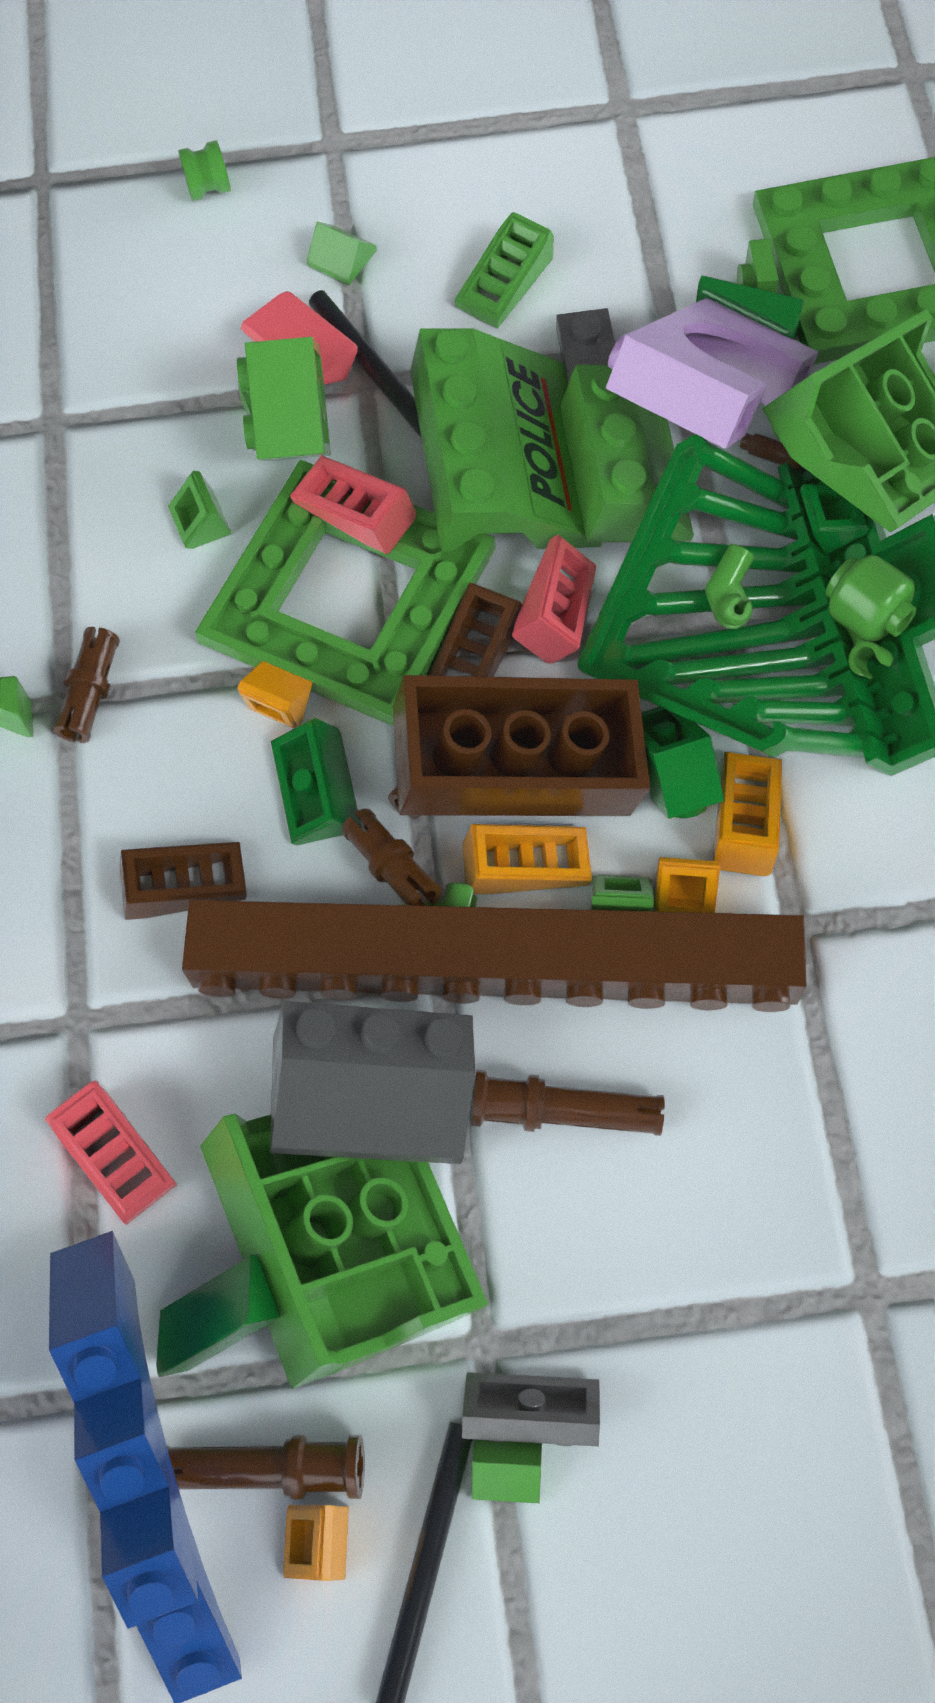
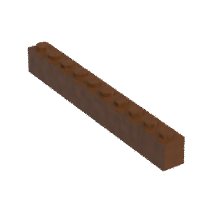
(496, 953)

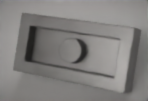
(584, 338)
(531, 1409)

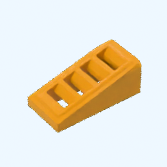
(745, 847)
(526, 877)

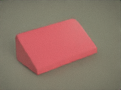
(291, 318)

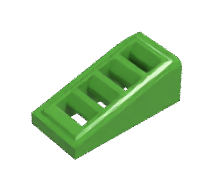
(520, 241)

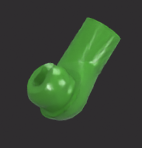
(725, 589)

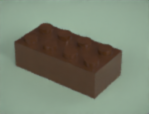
(519, 746)

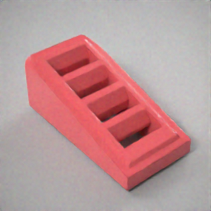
(382, 521)
(555, 606)
(76, 1112)

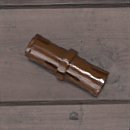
(86, 685)
(390, 859)

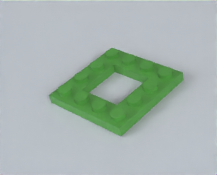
(795, 222)
(250, 628)

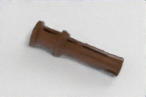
(534, 1104)
(293, 1467)

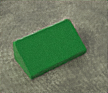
(314, 781)
(214, 1317)

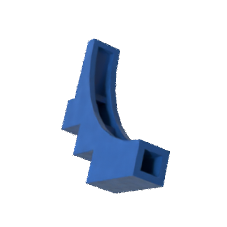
(125, 1462)

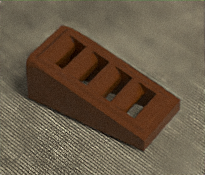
(473, 602)
(157, 860)

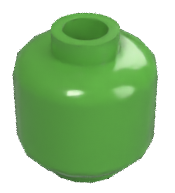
(871, 598)

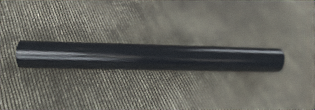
(369, 359)
(424, 1567)

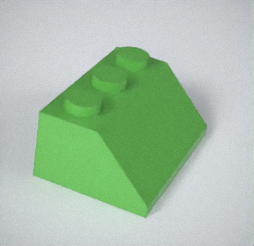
(614, 456)

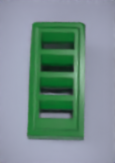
(768, 308)

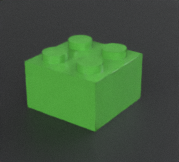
(285, 399)

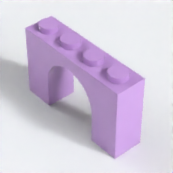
(707, 369)

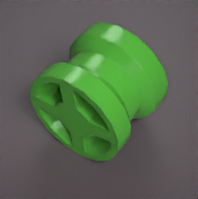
(204, 170)

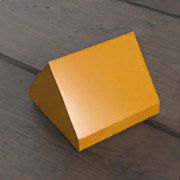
(276, 694)
(686, 885)
(316, 1542)

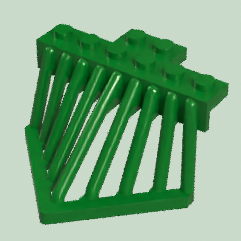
(889, 712)

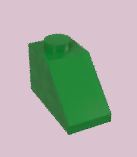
(680, 764)

